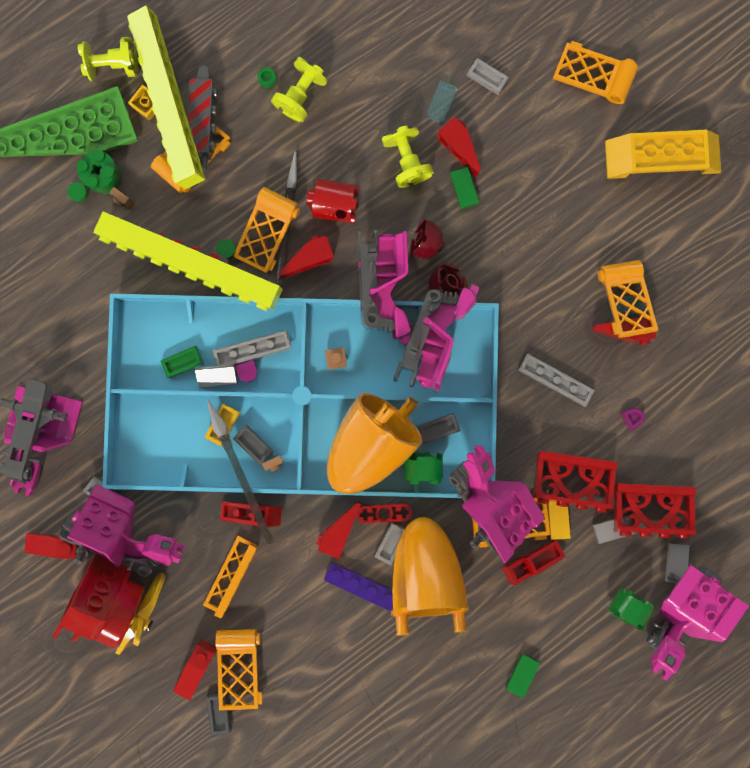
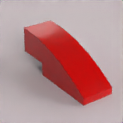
(533, 562)

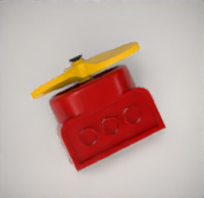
(107, 604)

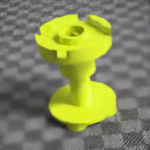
(121, 57)
(295, 97)
(412, 170)

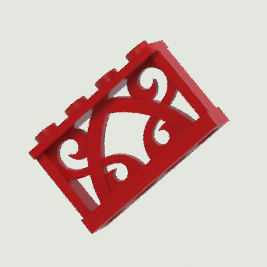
(597, 469)
(675, 495)

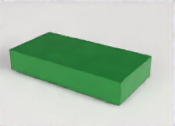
(464, 188)
(182, 362)
(522, 675)

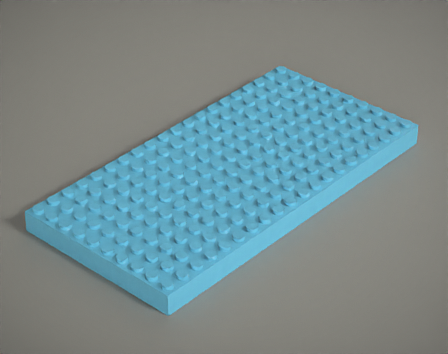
(293, 404)

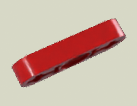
(379, 520)

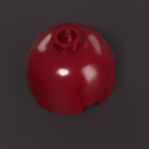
(428, 240)
(447, 279)

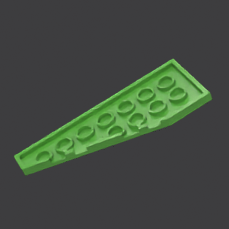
(72, 129)

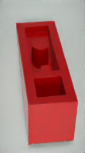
(458, 142)
(313, 254)
(606, 329)
(241, 513)
(335, 535)
(49, 546)
(195, 669)

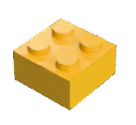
(142, 103)

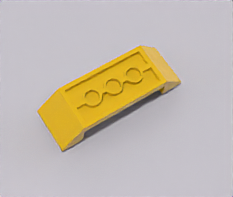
(663, 153)

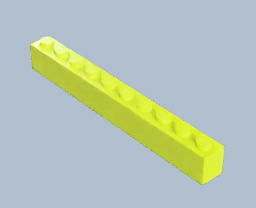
(165, 98)
(189, 261)

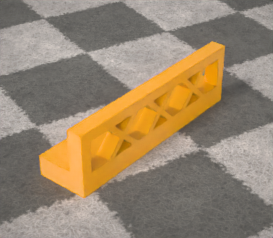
(234, 583)

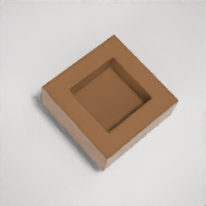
(120, 198)
(336, 358)
(274, 464)

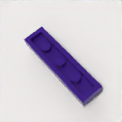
(360, 586)

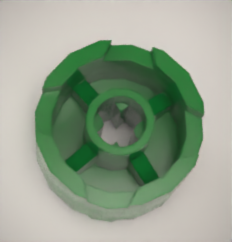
(96, 162)
(424, 467)
(631, 610)

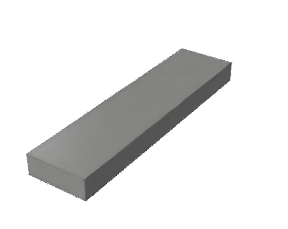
(253, 349)
(556, 380)

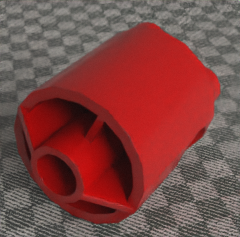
(333, 201)

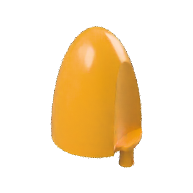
(371, 443)
(427, 577)

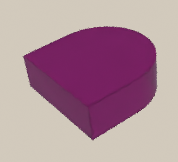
(247, 371)
(633, 418)

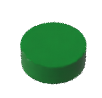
(267, 77)
(77, 192)
(226, 248)

